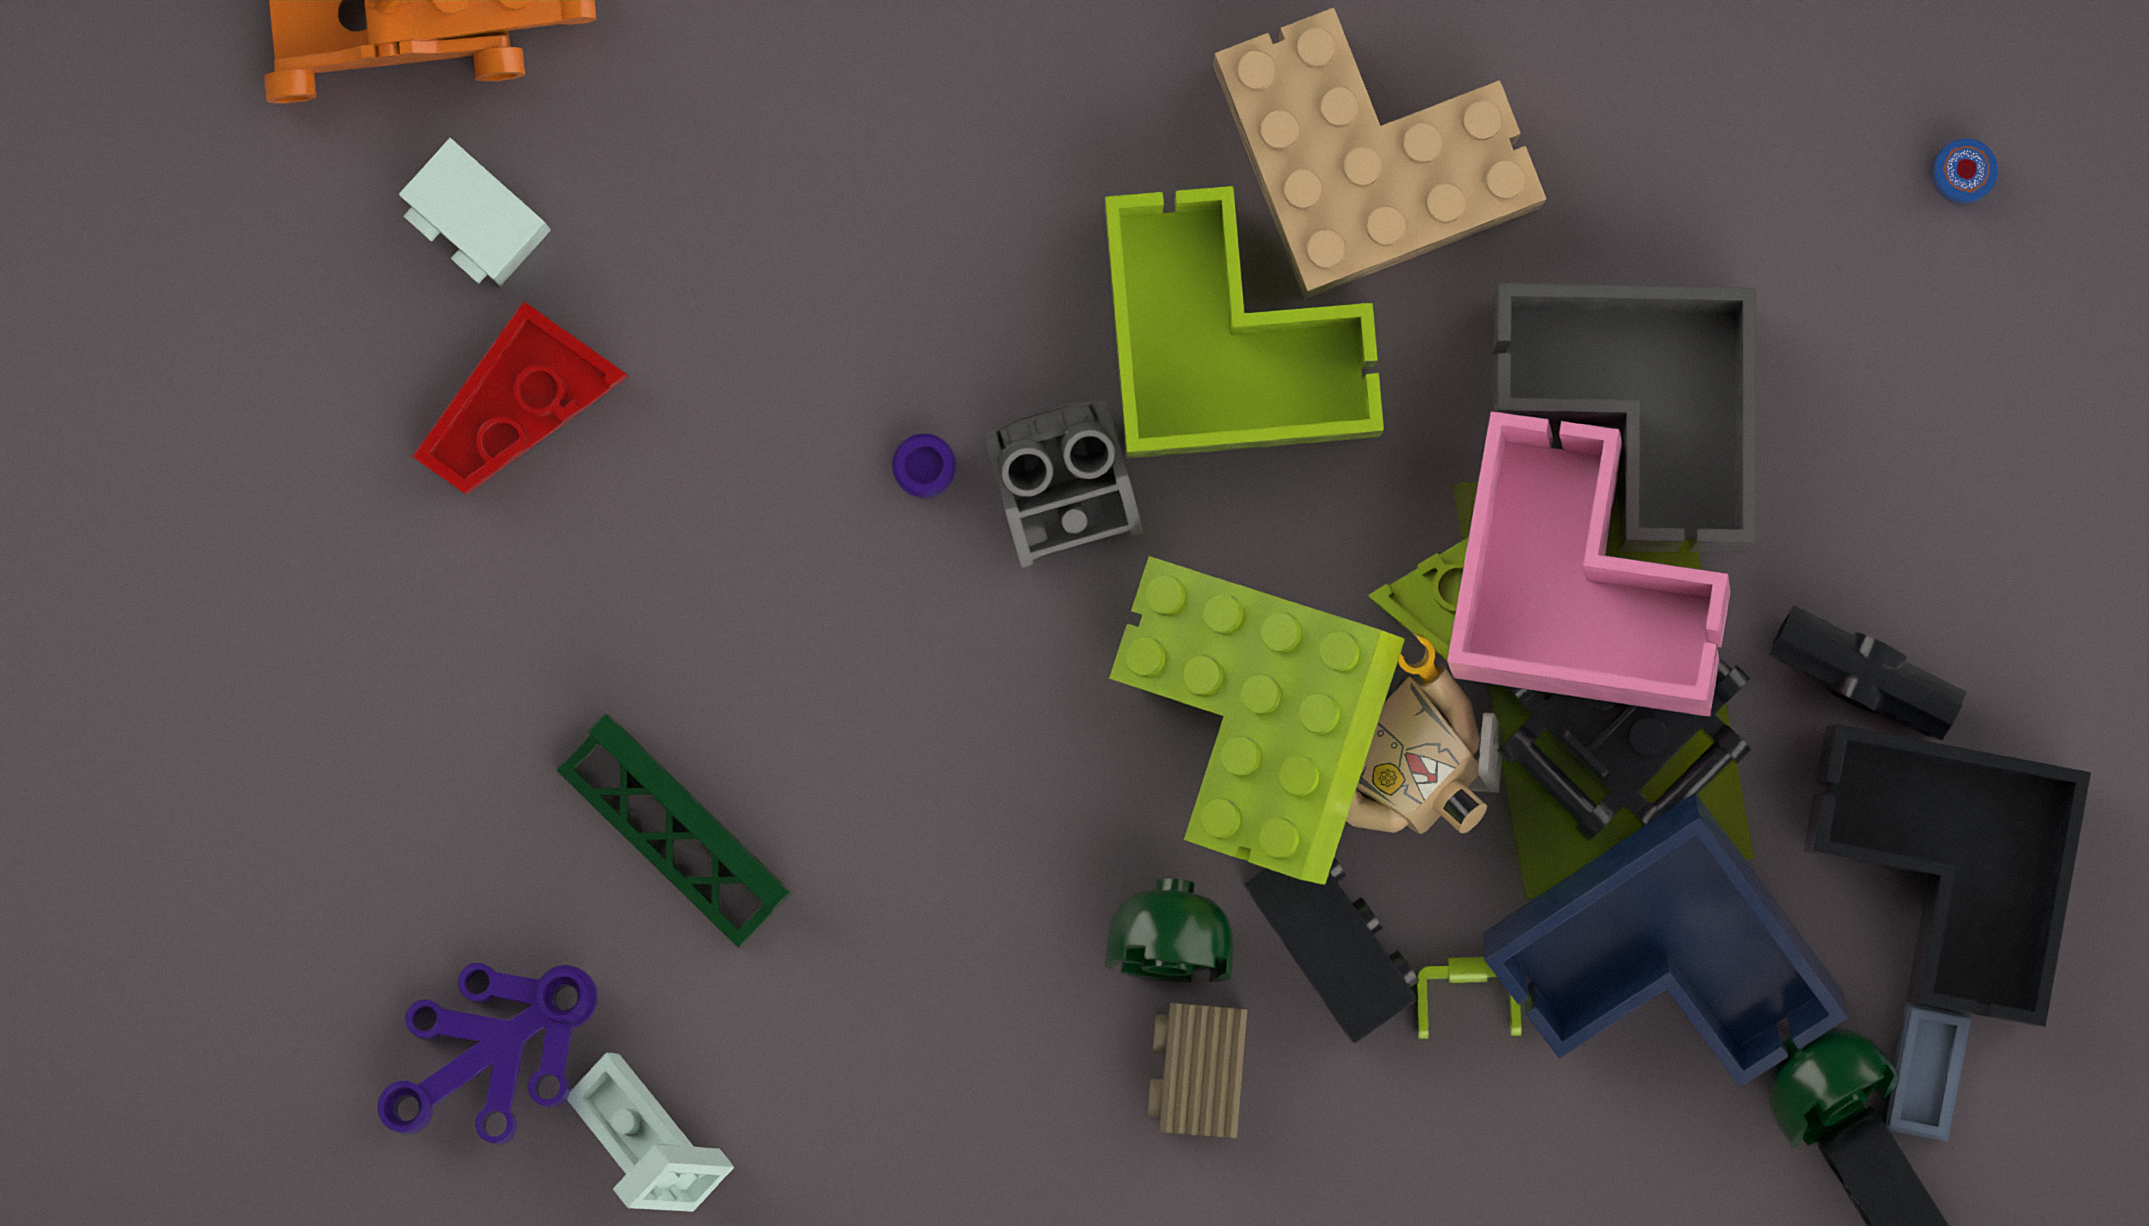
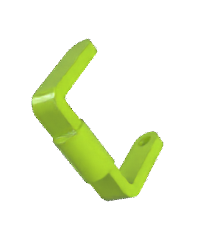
(1458, 971)

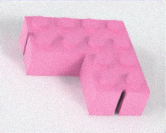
(1548, 604)

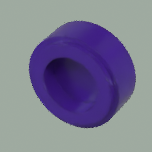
(924, 466)

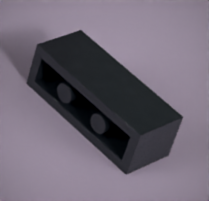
(1336, 948)

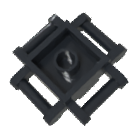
(1621, 749)

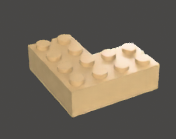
(1358, 191)

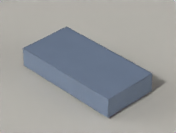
(1929, 1071)

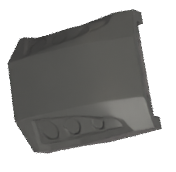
(1062, 478)

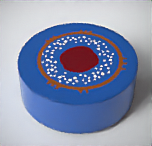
(1964, 171)

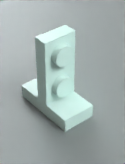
(644, 1141)

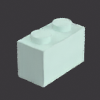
(474, 213)

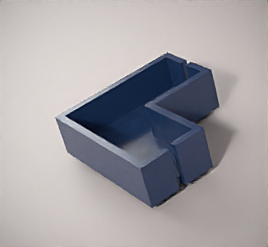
(1673, 915)

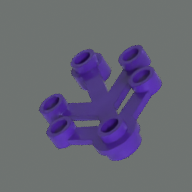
(498, 1045)

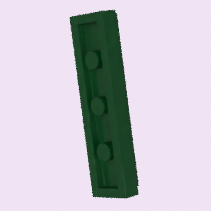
(690, 812)

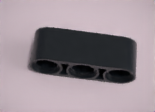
(1877, 1174)

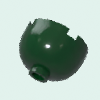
(1170, 935)
(1827, 1083)

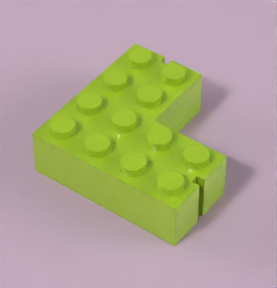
(1204, 370)
(1294, 701)

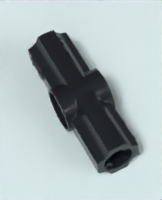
(1867, 673)

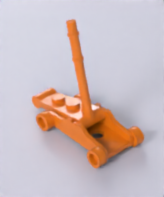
(313, 41)

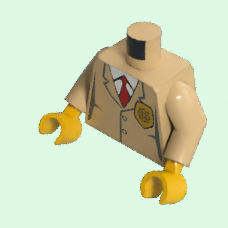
(1421, 756)

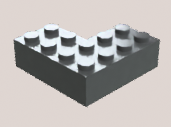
(1665, 369)

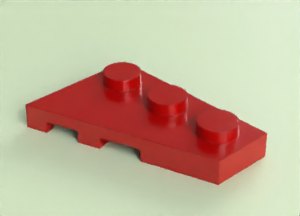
(515, 399)

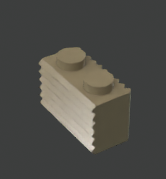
(1200, 1069)

